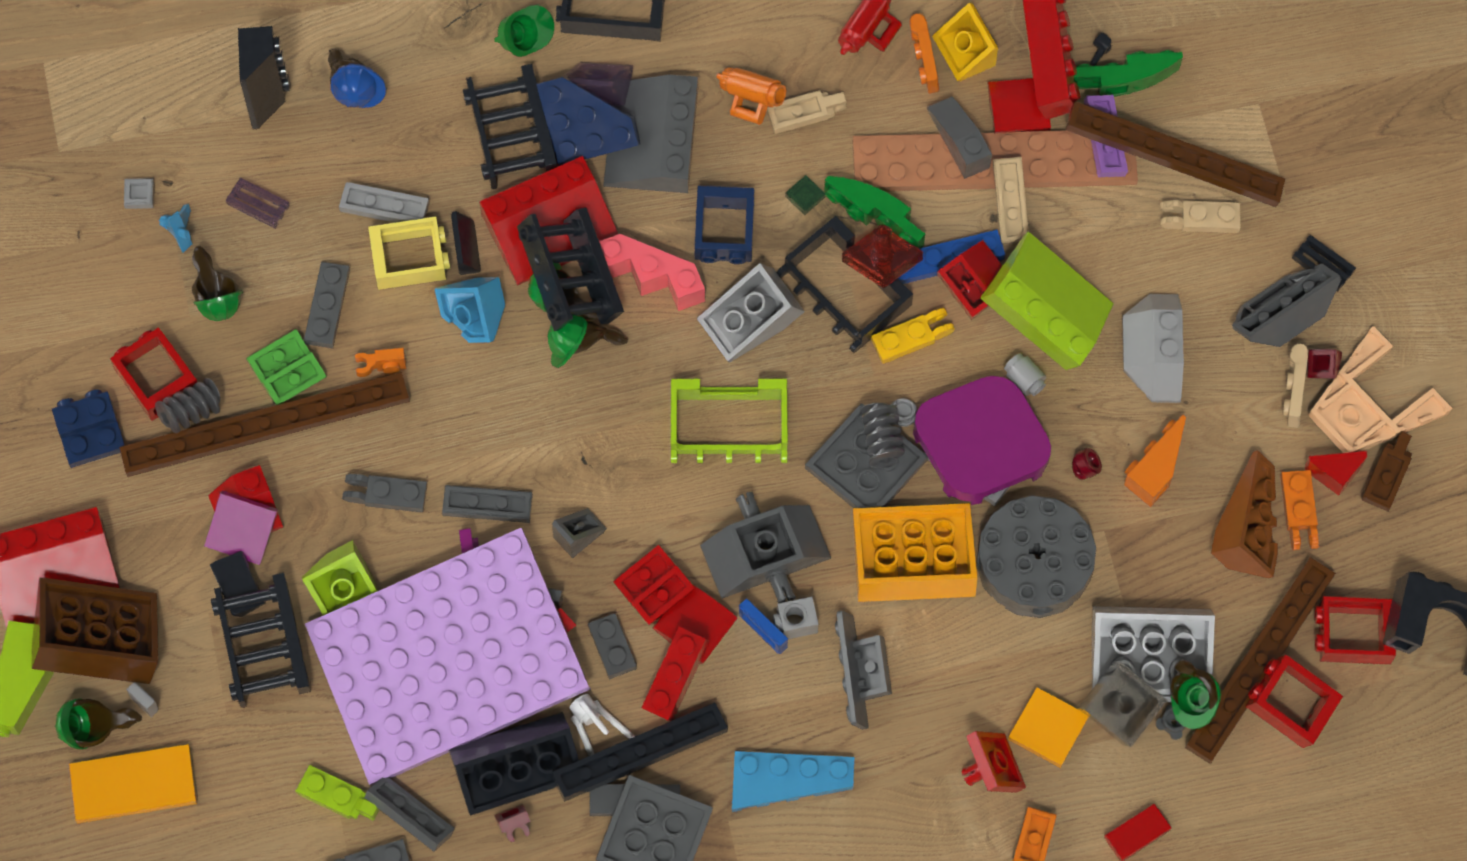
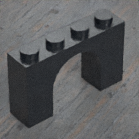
(1410, 608)

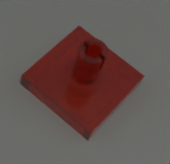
(882, 256)

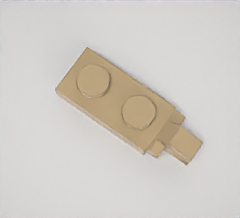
(805, 110)

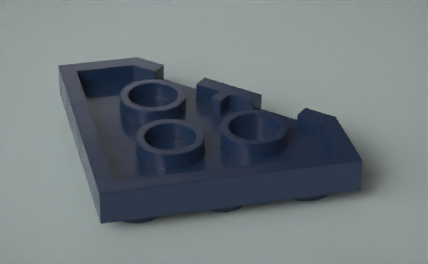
(583, 122)

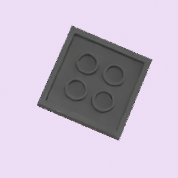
(845, 466)
(654, 825)

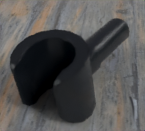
(1104, 45)

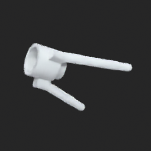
(588, 712)

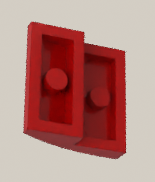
(1015, 107)
(653, 585)
(699, 615)

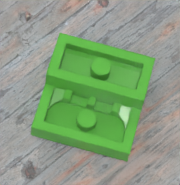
(286, 367)

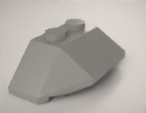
(1155, 347)

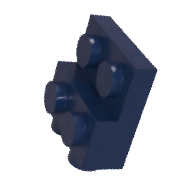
(88, 428)

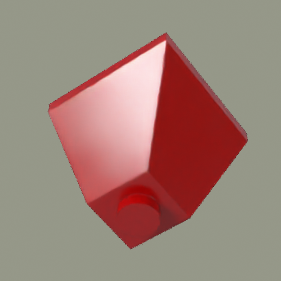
(250, 485)

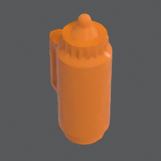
(751, 87)

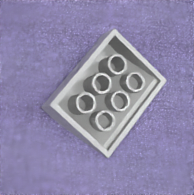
(1151, 642)

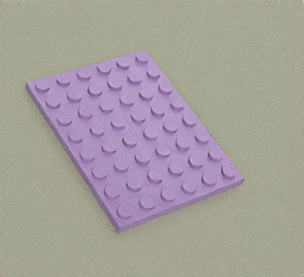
(447, 656)

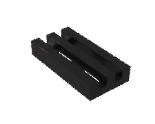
(1328, 254)

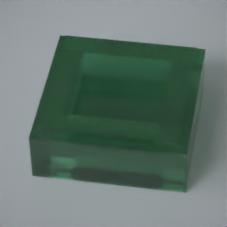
(805, 195)

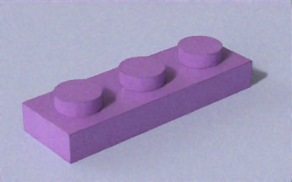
(1108, 160)

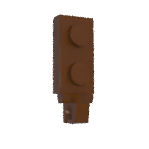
(1389, 474)

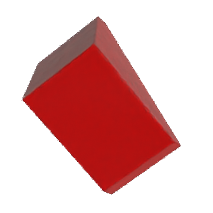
(1336, 469)

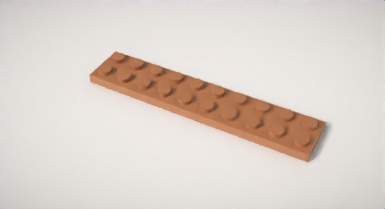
(926, 163)

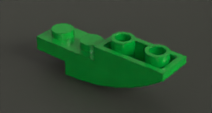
(1137, 73)
(867, 203)

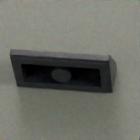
(465, 244)
(236, 579)

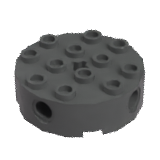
(1030, 584)

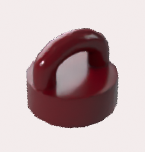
(1086, 464)

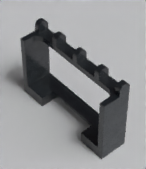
(844, 239)

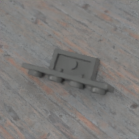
(864, 669)

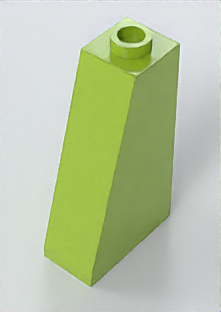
(19, 683)

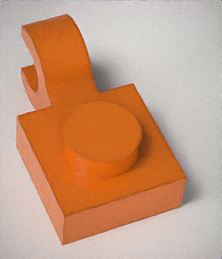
(385, 360)

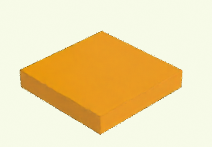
(1048, 727)

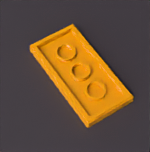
(132, 783)

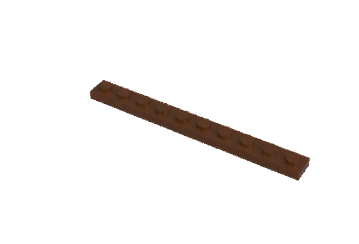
(264, 424)

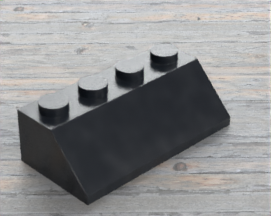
(262, 73)
(513, 762)

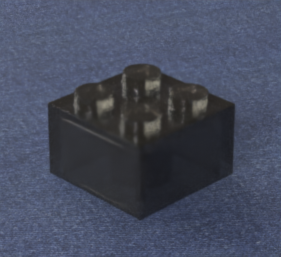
(1122, 704)

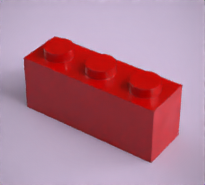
(675, 674)

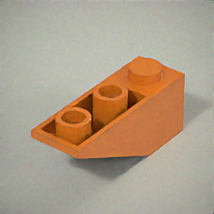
(1155, 470)

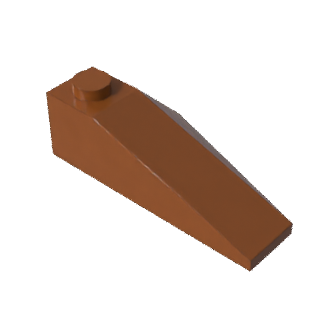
(1245, 529)

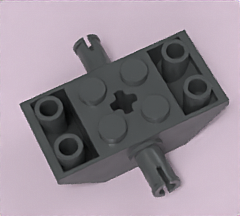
(741, 564)

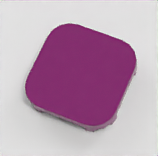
(982, 438)

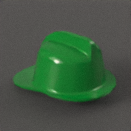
(526, 30)

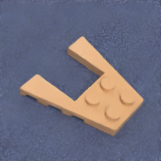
(1354, 418)

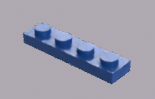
(941, 254)

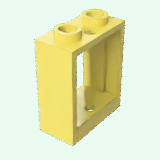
(407, 230)

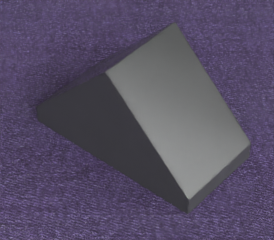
(577, 531)

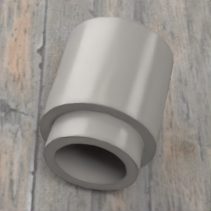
(1025, 375)

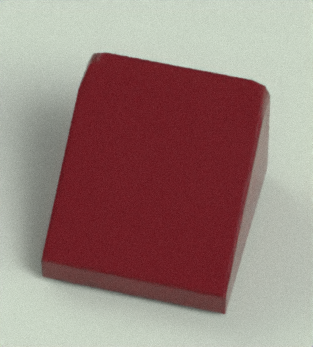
(1323, 363)

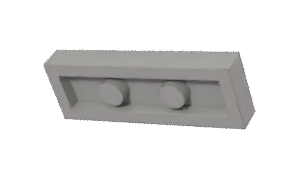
(382, 203)

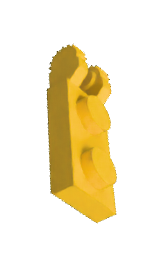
(910, 336)

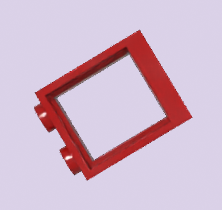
(145, 343)
(1352, 605)
(1316, 721)

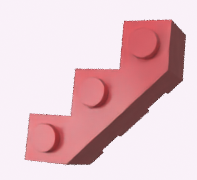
(654, 270)

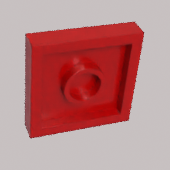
(993, 763)

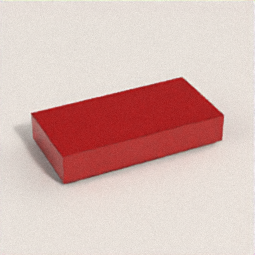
(1137, 833)

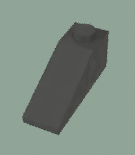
(961, 137)

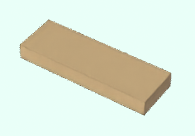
(1010, 199)

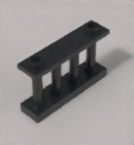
(531, 109)
(591, 262)
(283, 620)

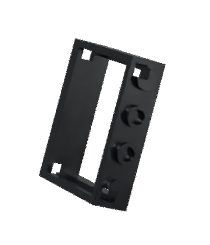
(612, 28)

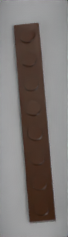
(1175, 154)
(1270, 644)

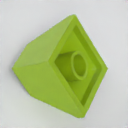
(339, 579)

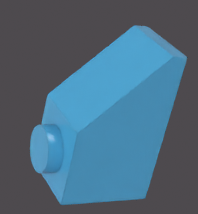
(473, 307)

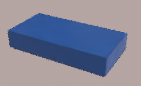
(763, 626)

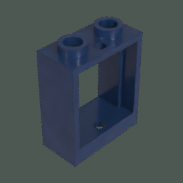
(724, 198)

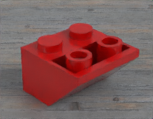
(970, 276)

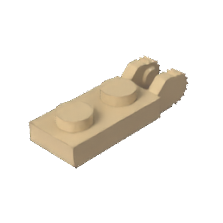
(1202, 216)
(1296, 383)

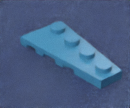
(781, 777)

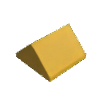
(966, 44)

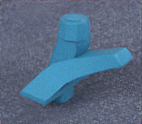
(177, 226)

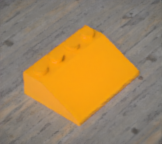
(914, 552)

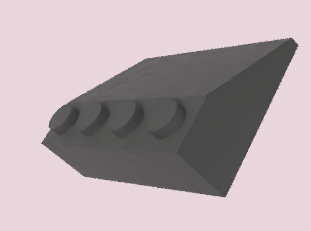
(665, 126)

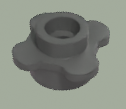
(1165, 724)

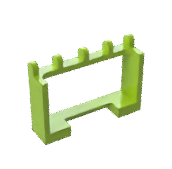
(767, 390)

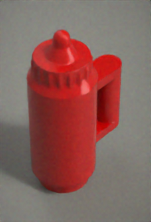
(864, 23)

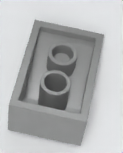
(750, 312)

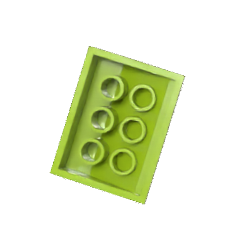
(1048, 302)

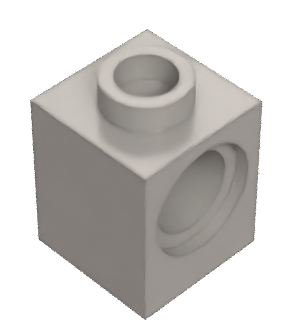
(801, 607)

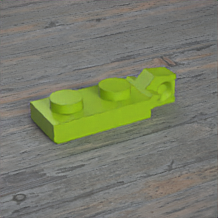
(335, 794)

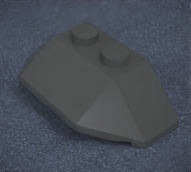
(1287, 306)

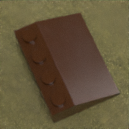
(95, 631)

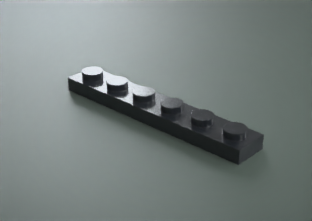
(639, 752)

